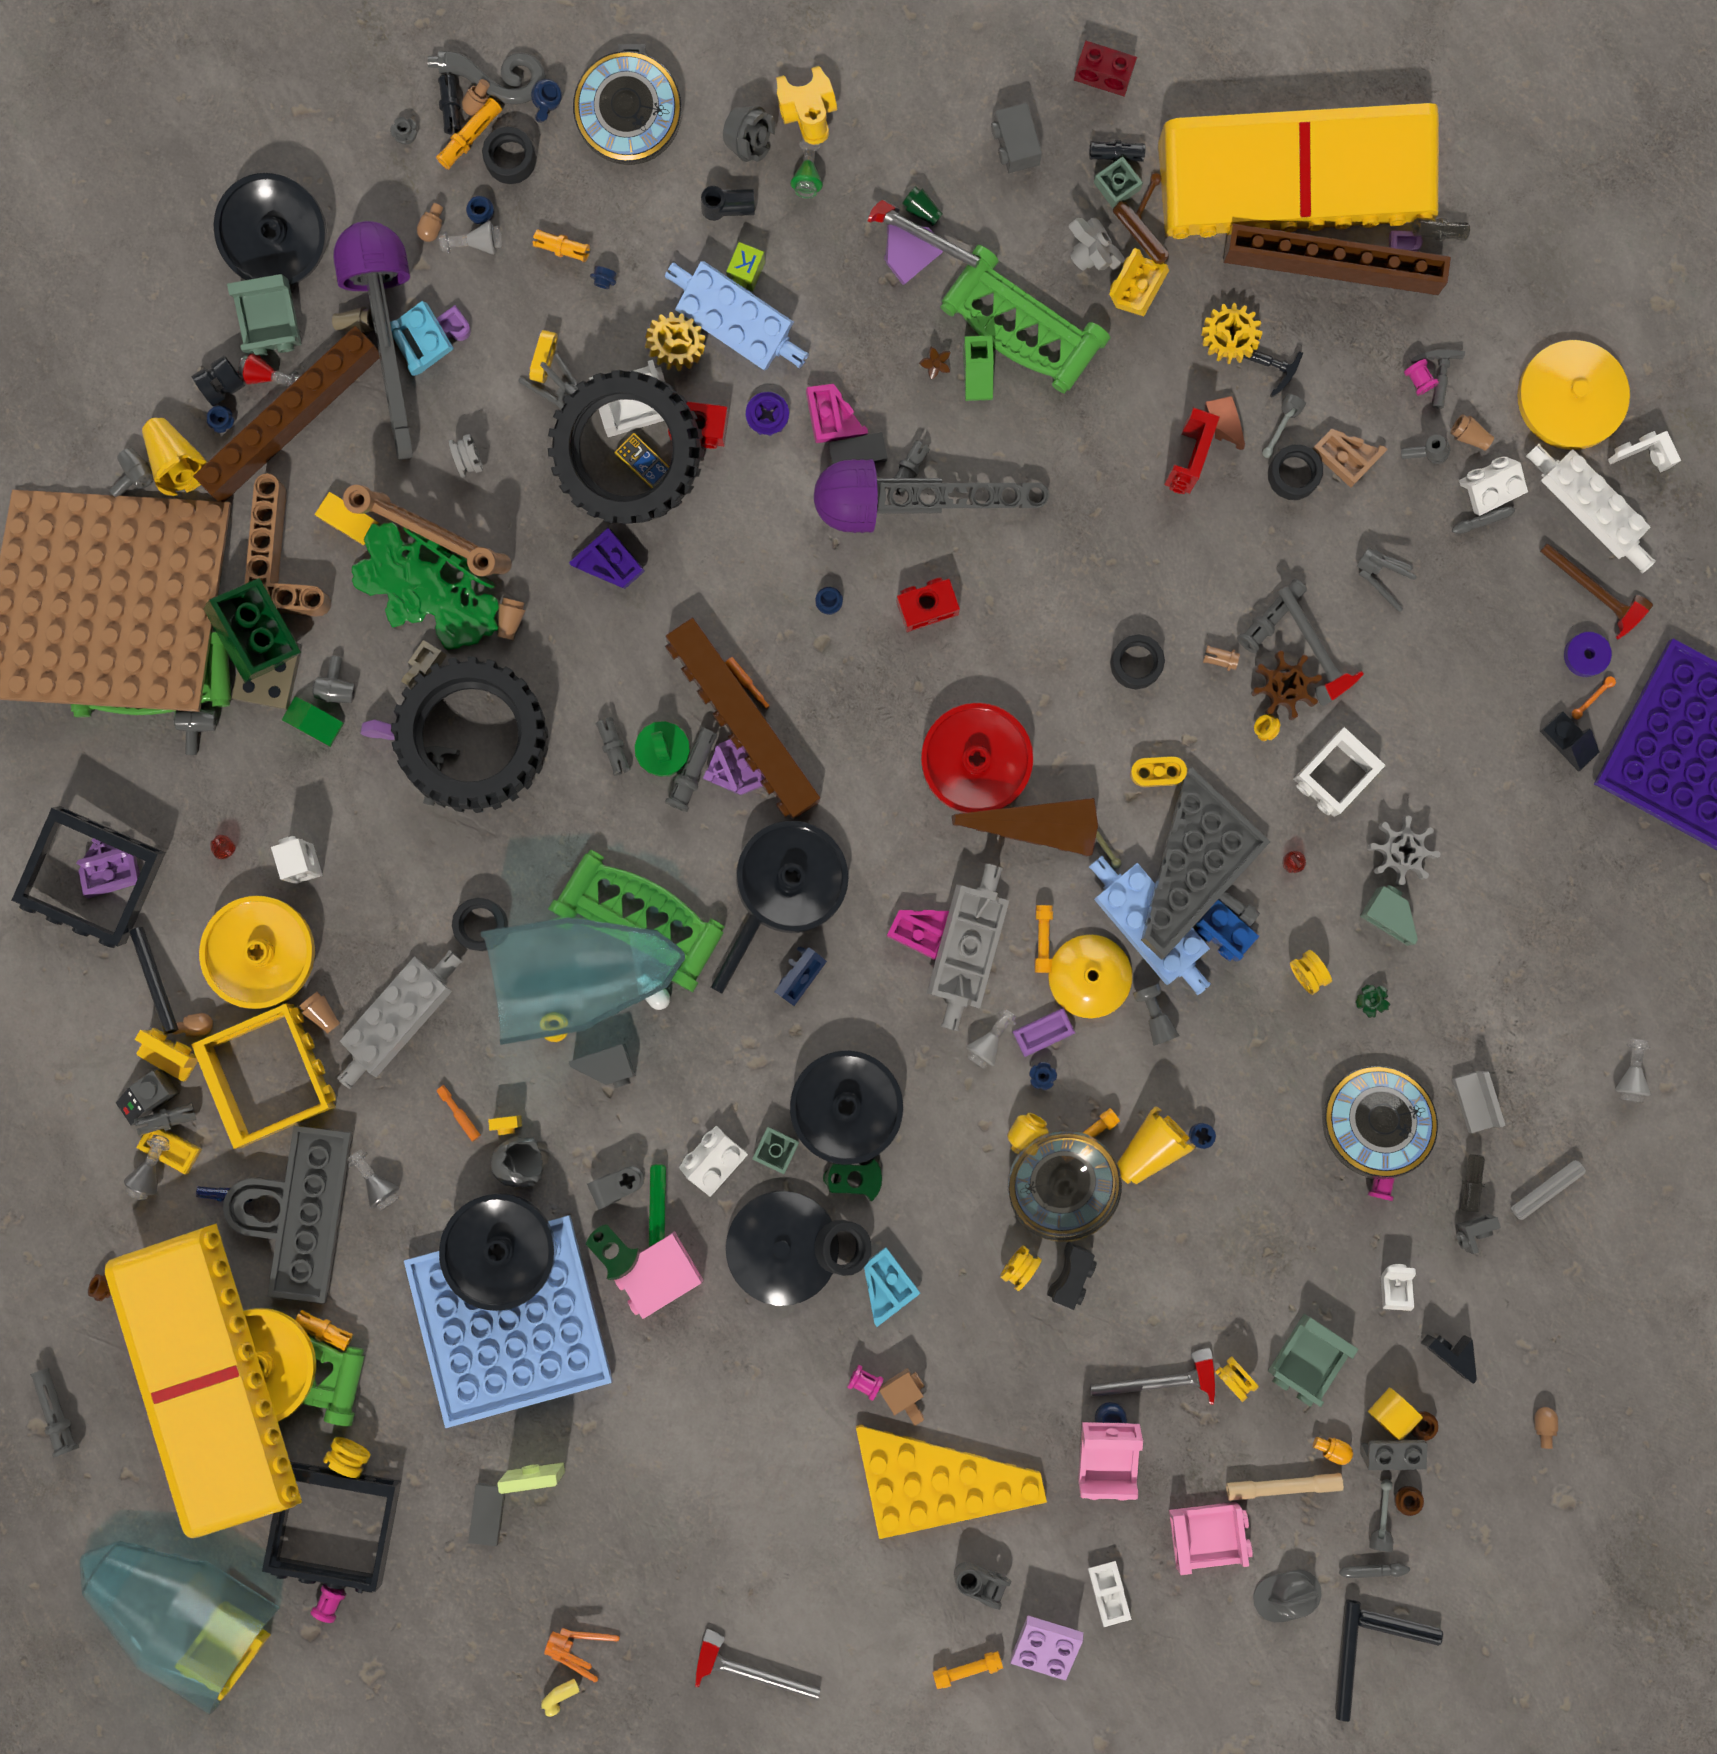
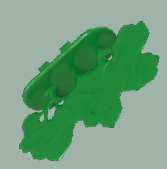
(419, 590)

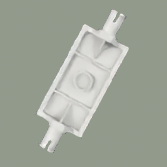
(1595, 504)

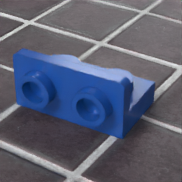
(1226, 932)

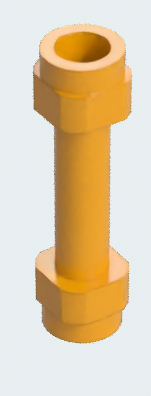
(1043, 914)
(1107, 1120)
(944, 1677)

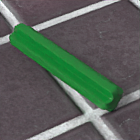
(657, 1203)

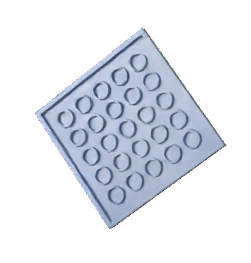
(511, 1356)

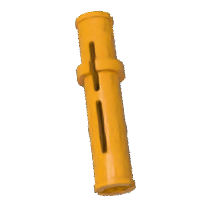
(465, 137)

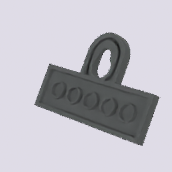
(307, 1216)

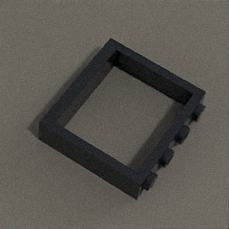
(151, 855)
(334, 1577)

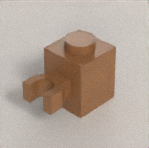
(902, 1393)

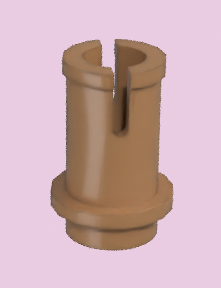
(1223, 658)

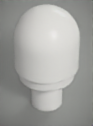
(659, 1000)

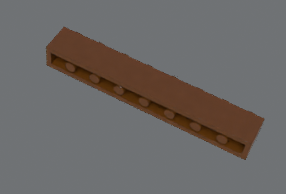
(1337, 259)
(287, 415)
(742, 718)

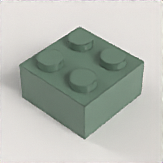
(1118, 182)
(775, 1150)

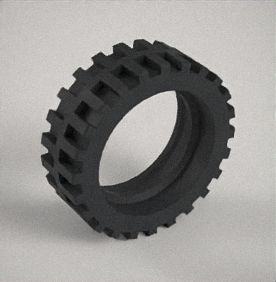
(568, 459)
(437, 686)

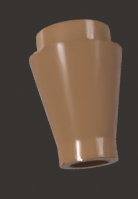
(1471, 432)
(510, 616)
(320, 1012)

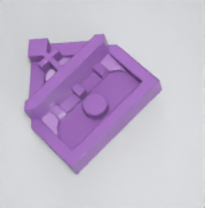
(907, 254)
(731, 771)
(106, 870)

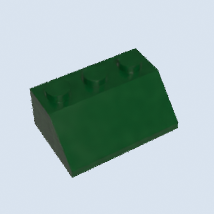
(251, 629)

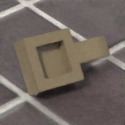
(421, 661)

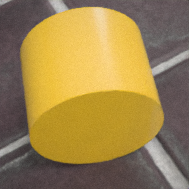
(1395, 1414)

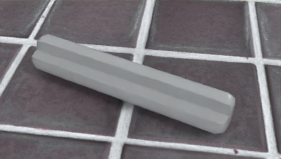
(1548, 1190)

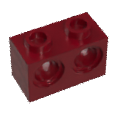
(1105, 68)

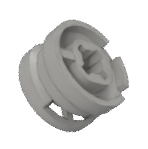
(466, 455)

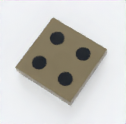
(270, 689)

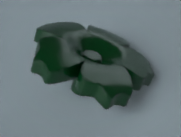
(1373, 1000)

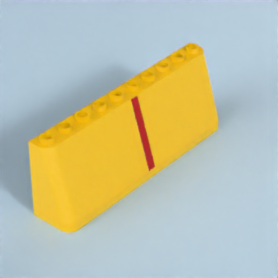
(1300, 169)
(201, 1382)

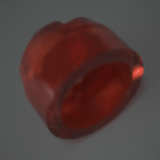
(217, 849)
(1289, 864)

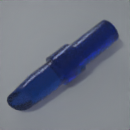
(213, 1193)

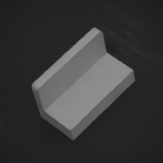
(1478, 1101)

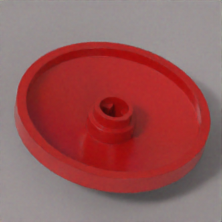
(976, 758)

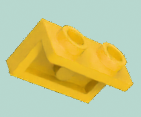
(1137, 283)
(166, 1055)

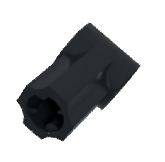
(731, 202)

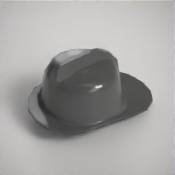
(1287, 1596)

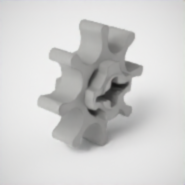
(1396, 859)

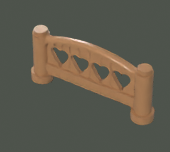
(480, 560)

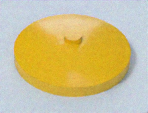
(1573, 395)
(257, 952)
(284, 1358)

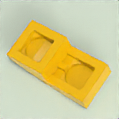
(339, 517)

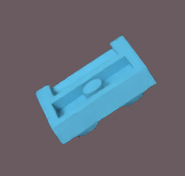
(427, 335)

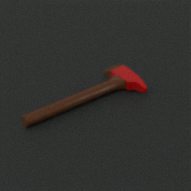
(1628, 615)

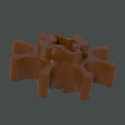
(1297, 687)

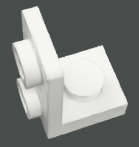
(1661, 450)

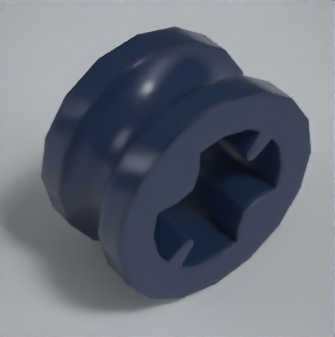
(1209, 1131)

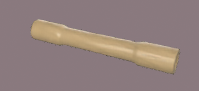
(1316, 1484)

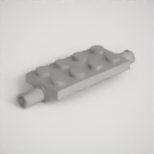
(968, 946)
(396, 1016)

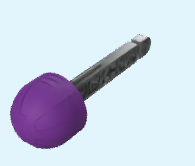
(372, 260)
(852, 495)

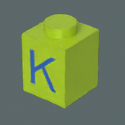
(746, 266)

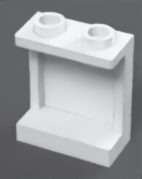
(629, 415)

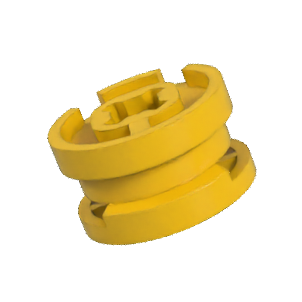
(1310, 972)
(1020, 1268)
(1234, 1381)
(347, 1457)

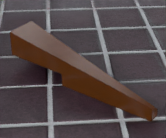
(1058, 825)

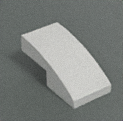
(1109, 1594)

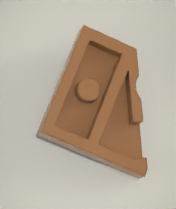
(1347, 455)

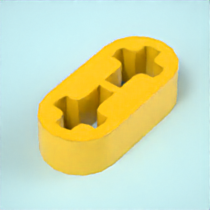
(543, 353)

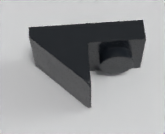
(1574, 744)
(1459, 1359)

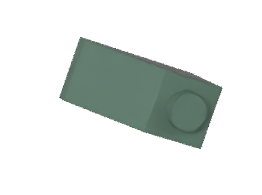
(1391, 914)

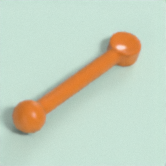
(1607, 683)

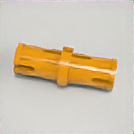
(561, 245)
(324, 1330)

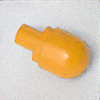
(1334, 1450)

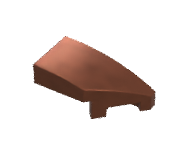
(1229, 423)

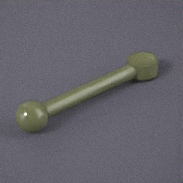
(1115, 862)

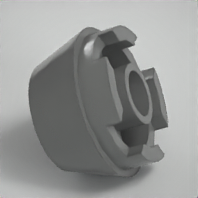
(748, 132)

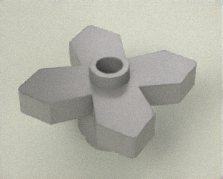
(1094, 246)

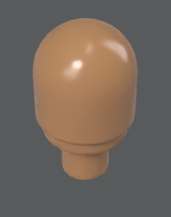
(475, 97)
(430, 224)
(195, 1025)
(1546, 1425)

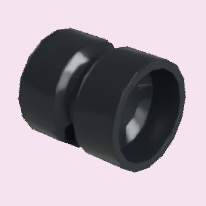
(227, 376)

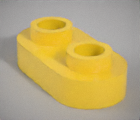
(1157, 771)

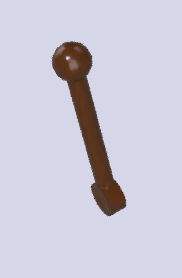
(1154, 180)

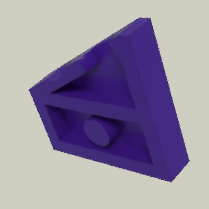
(608, 560)

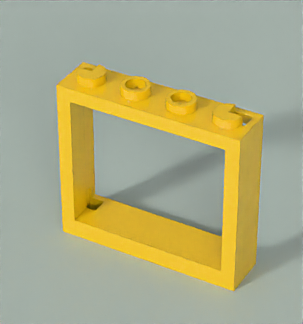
(221, 1090)

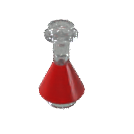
(257, 370)

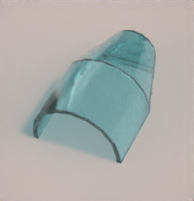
(573, 973)
(174, 1616)

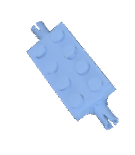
(735, 316)
(1127, 905)

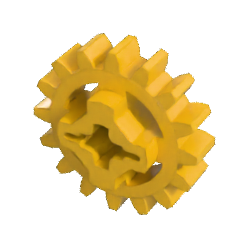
(1244, 330)
(677, 343)

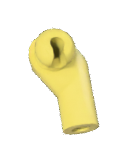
(558, 1694)

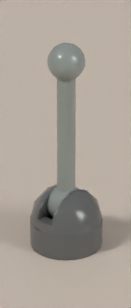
(1291, 407)
(1381, 1538)

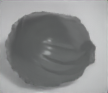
(517, 1162)

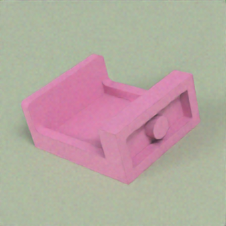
(660, 1276)
(1109, 1460)
(1209, 1536)

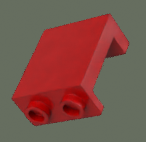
(1201, 427)

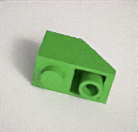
(978, 367)

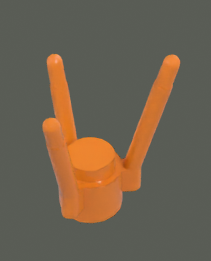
(560, 1647)

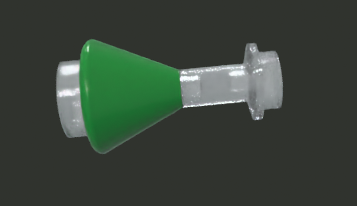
(807, 180)

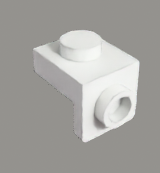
(1397, 1287)

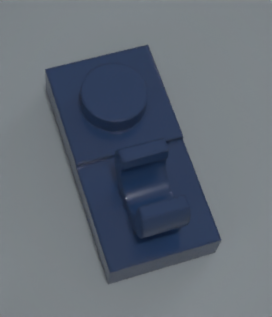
(801, 976)

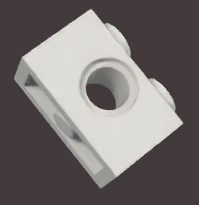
(296, 860)

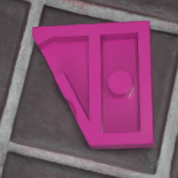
(831, 415)
(919, 930)

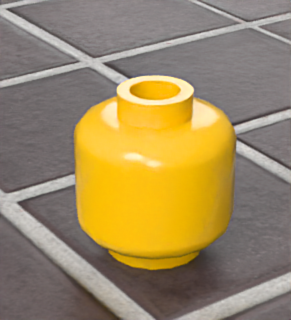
(1025, 1130)

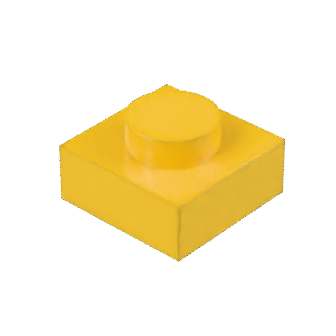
(505, 1125)

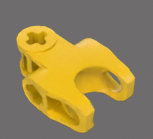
(808, 105)

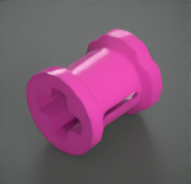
(1421, 377)
(1382, 1189)
(865, 1382)
(328, 1604)

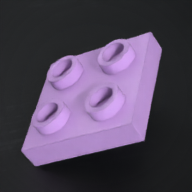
(1046, 1648)

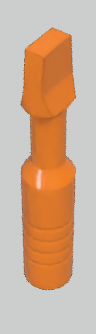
(745, 680)
(459, 1114)

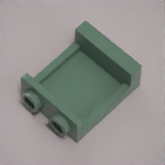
(265, 315)
(1310, 1360)

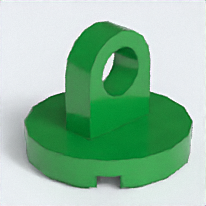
(662, 749)

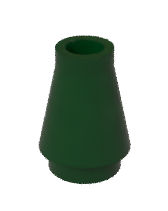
(922, 206)

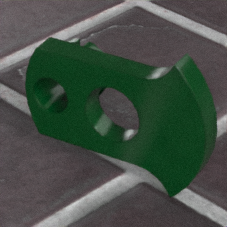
(870, 1179)
(625, 1259)

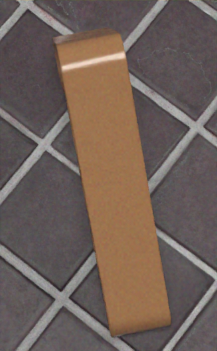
(271, 555)

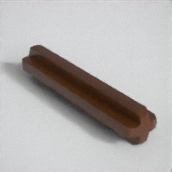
(1140, 232)

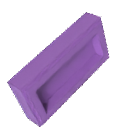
(1043, 1032)

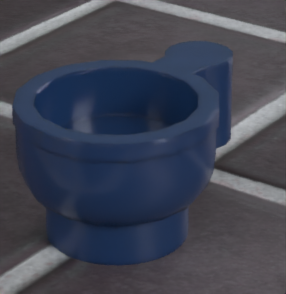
(546, 97)
(1110, 1413)

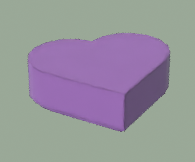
(1405, 240)
(454, 324)
(377, 729)

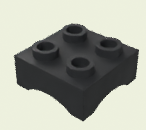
(1078, 1266)

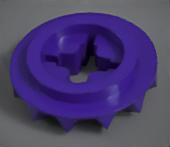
(768, 401)

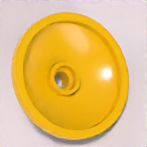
(1070, 976)

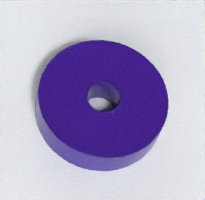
(1599, 650)

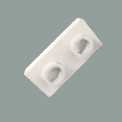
(1494, 484)
(712, 1161)

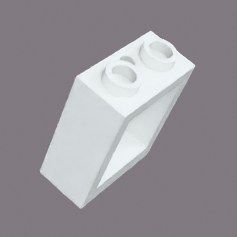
(1358, 753)

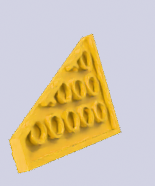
(933, 1486)

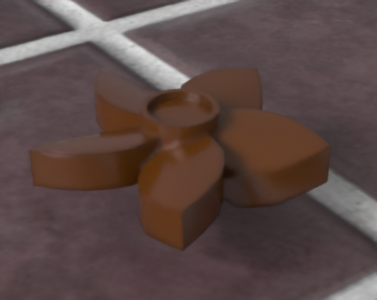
(935, 362)

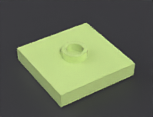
(531, 1478)

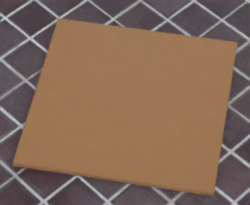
(108, 598)

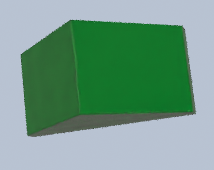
(312, 721)

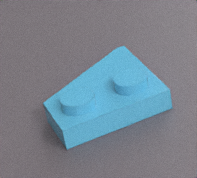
(887, 1286)

